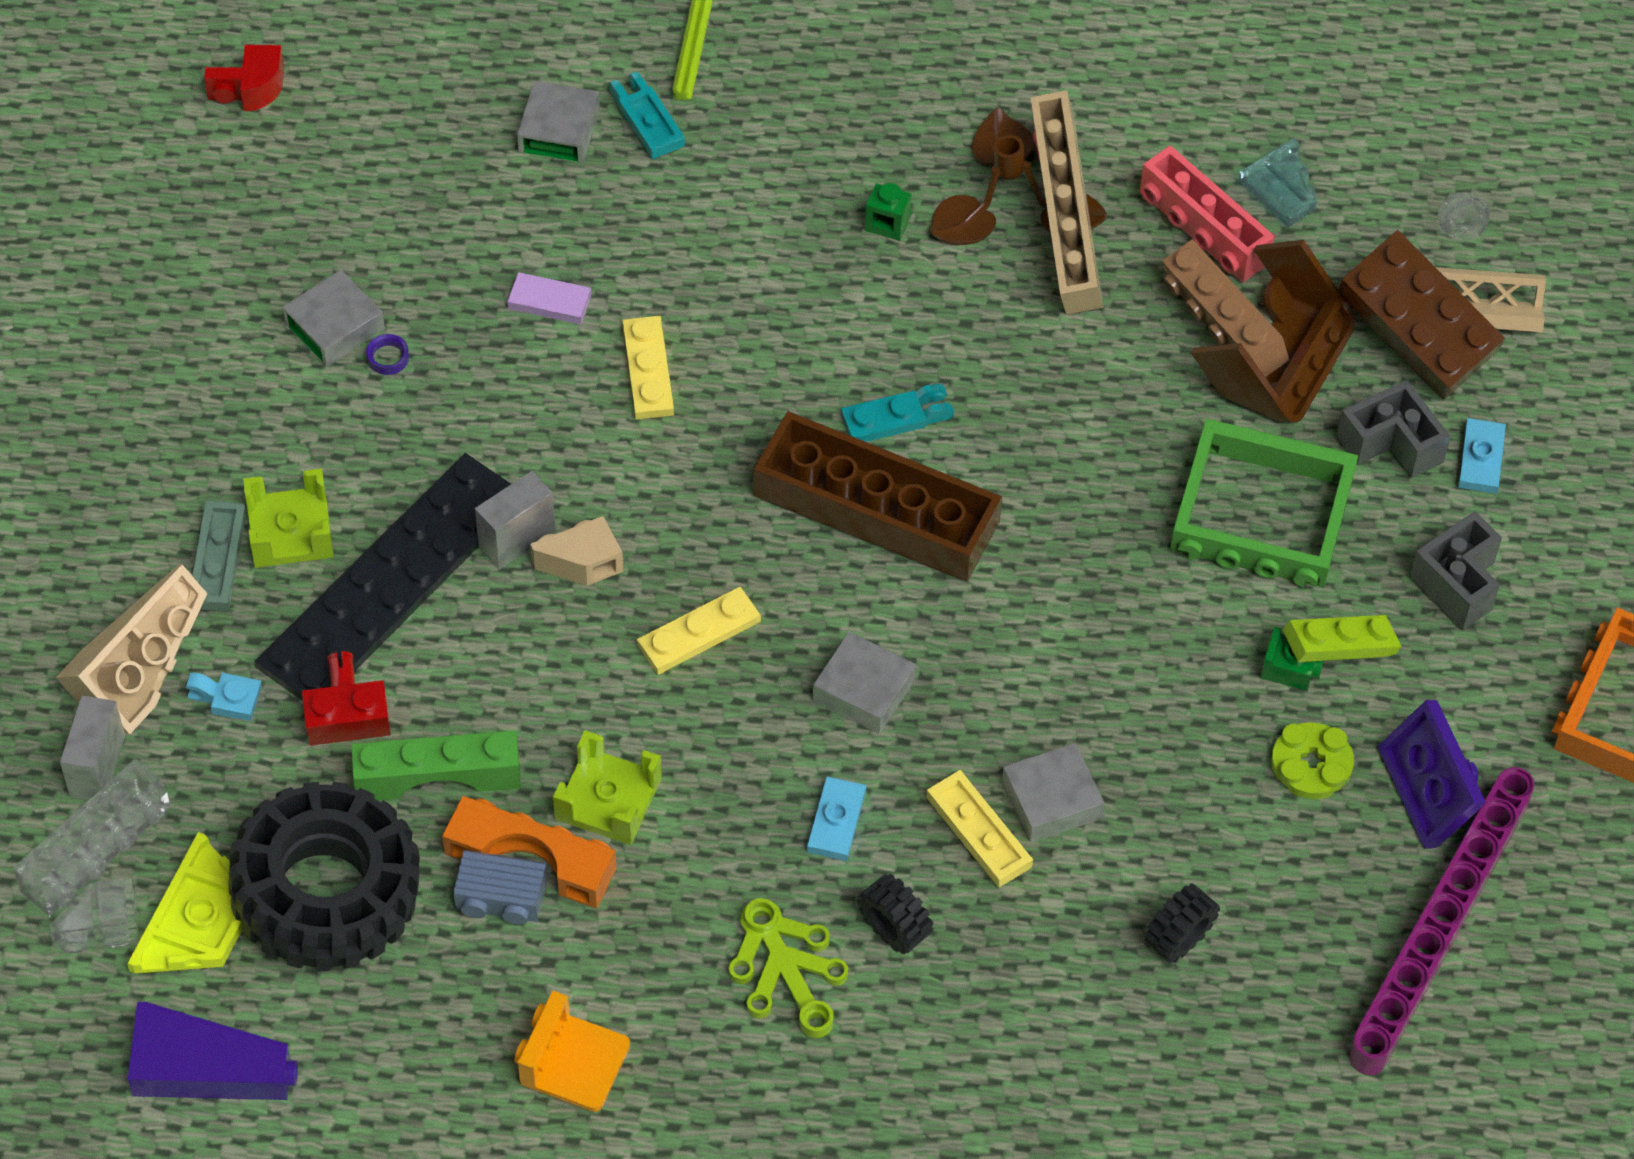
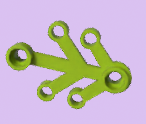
(786, 962)

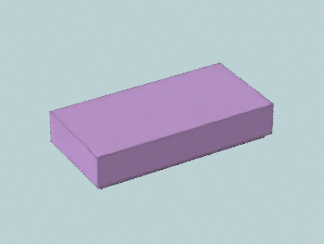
(549, 298)

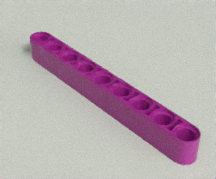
(1439, 935)

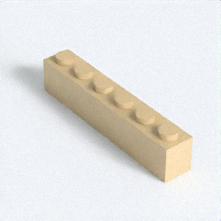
(1066, 202)

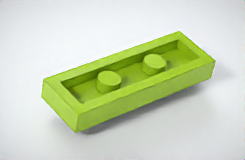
(1341, 638)

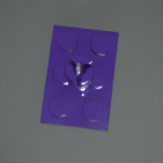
(1432, 774)

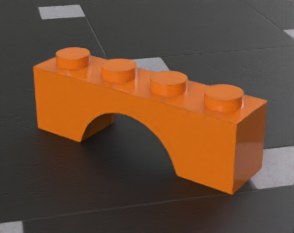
(580, 864)

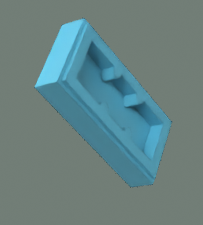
(1482, 455)
(836, 818)

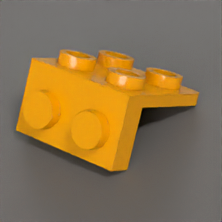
(570, 1056)

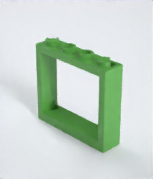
(1276, 453)

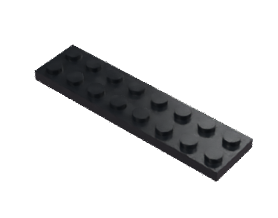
(385, 581)

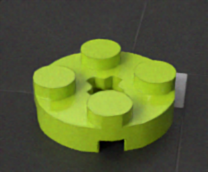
(1317, 739)

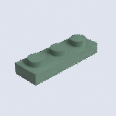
(219, 552)

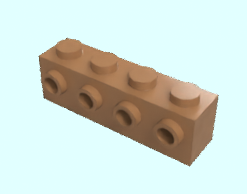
(1223, 307)

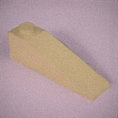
(137, 649)

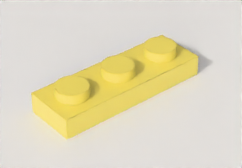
(648, 367)
(698, 630)
(979, 828)

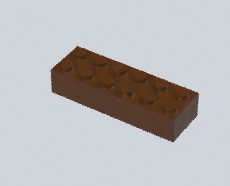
(877, 495)

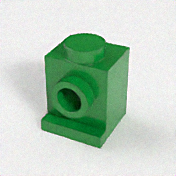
(891, 202)
(1282, 666)

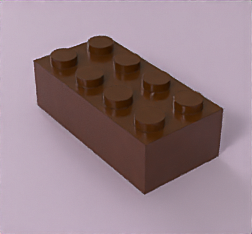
(1420, 314)

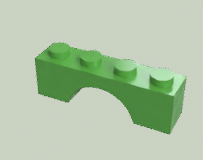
(478, 760)

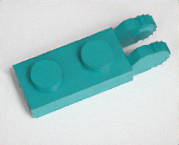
(647, 117)
(896, 413)

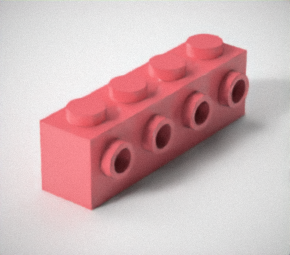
(1204, 212)

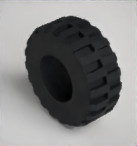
(317, 928)

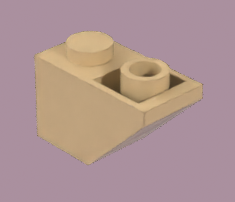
(579, 553)

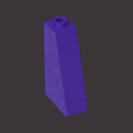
(204, 1059)

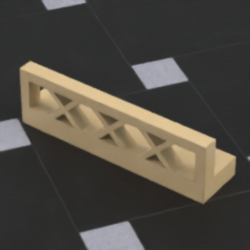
(1502, 313)

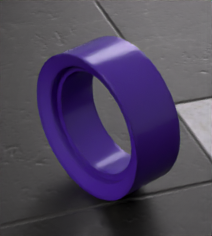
(387, 340)

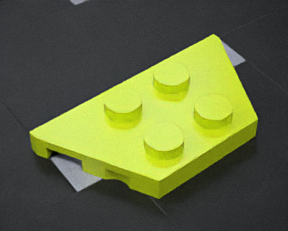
(194, 918)

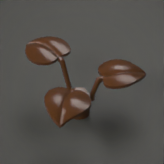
(1005, 146)

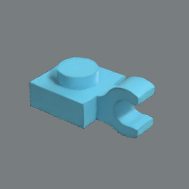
(230, 697)

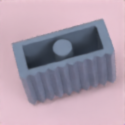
(500, 887)

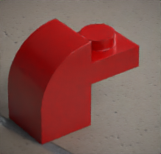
(254, 83)

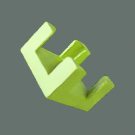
(289, 523)
(607, 791)

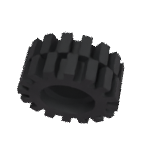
(895, 913)
(1182, 923)

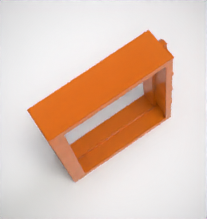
(1578, 743)

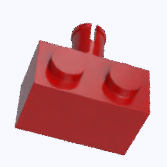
(346, 708)

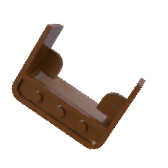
(1314, 329)

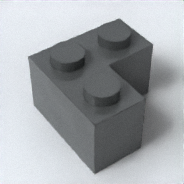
(1395, 422)
(1454, 569)

